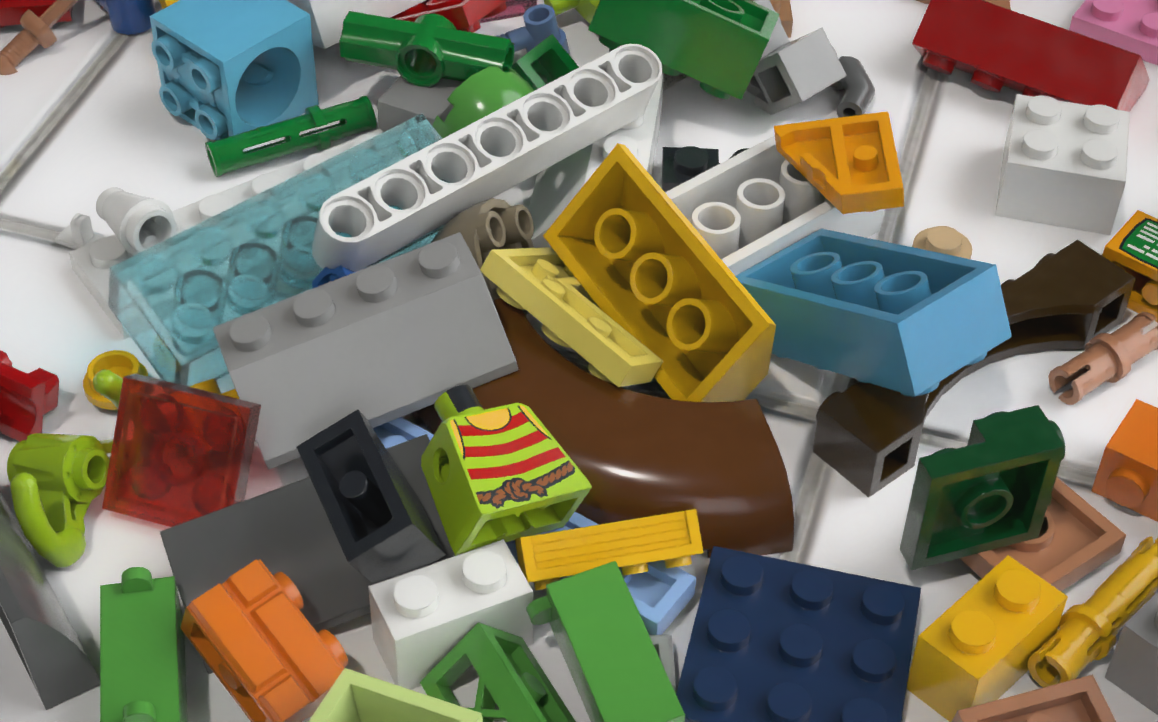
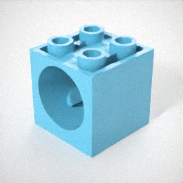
(234, 63)

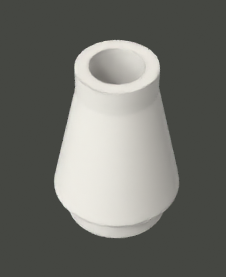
(136, 219)

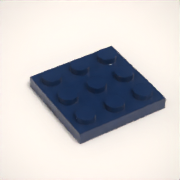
(796, 644)

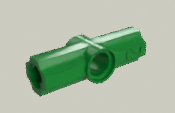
(422, 48)

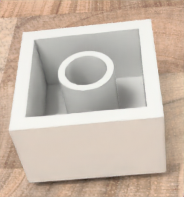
(1064, 164)

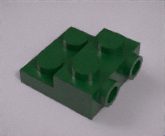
(985, 491)

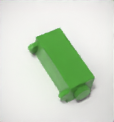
(607, 648)
(142, 650)

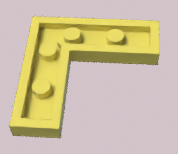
(550, 292)

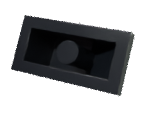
(369, 501)

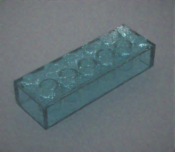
(243, 259)

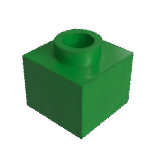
(544, 63)

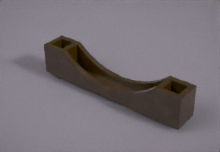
(876, 431)

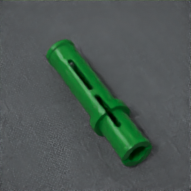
(353, 118)

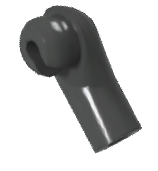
(857, 87)

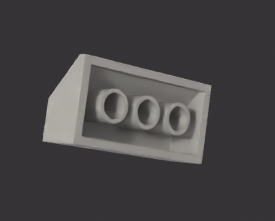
(366, 343)

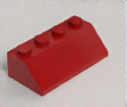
(1027, 55)

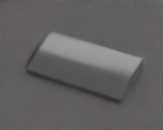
(289, 536)
(38, 621)

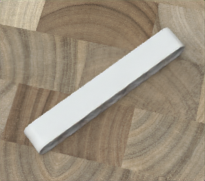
(522, 138)

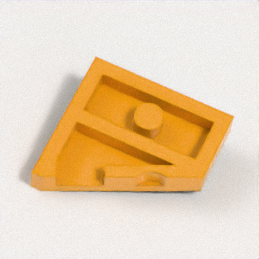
(846, 160)

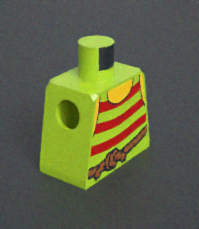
(497, 473)

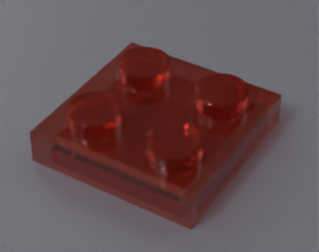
(178, 451)

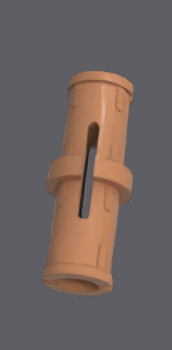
(1105, 359)

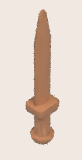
(35, 32)

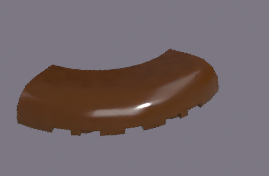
(650, 450)

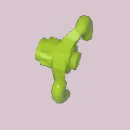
(66, 477)

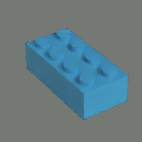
(879, 309)

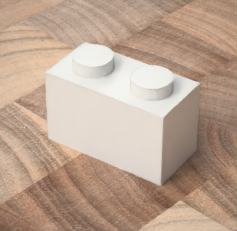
(432, 608)

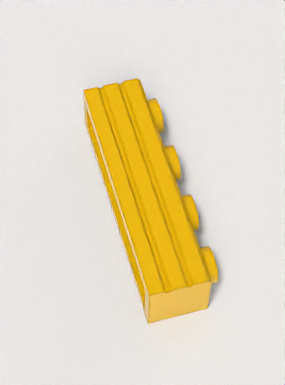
(628, 542)

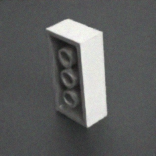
(761, 207)

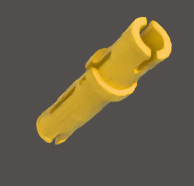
(1091, 628)

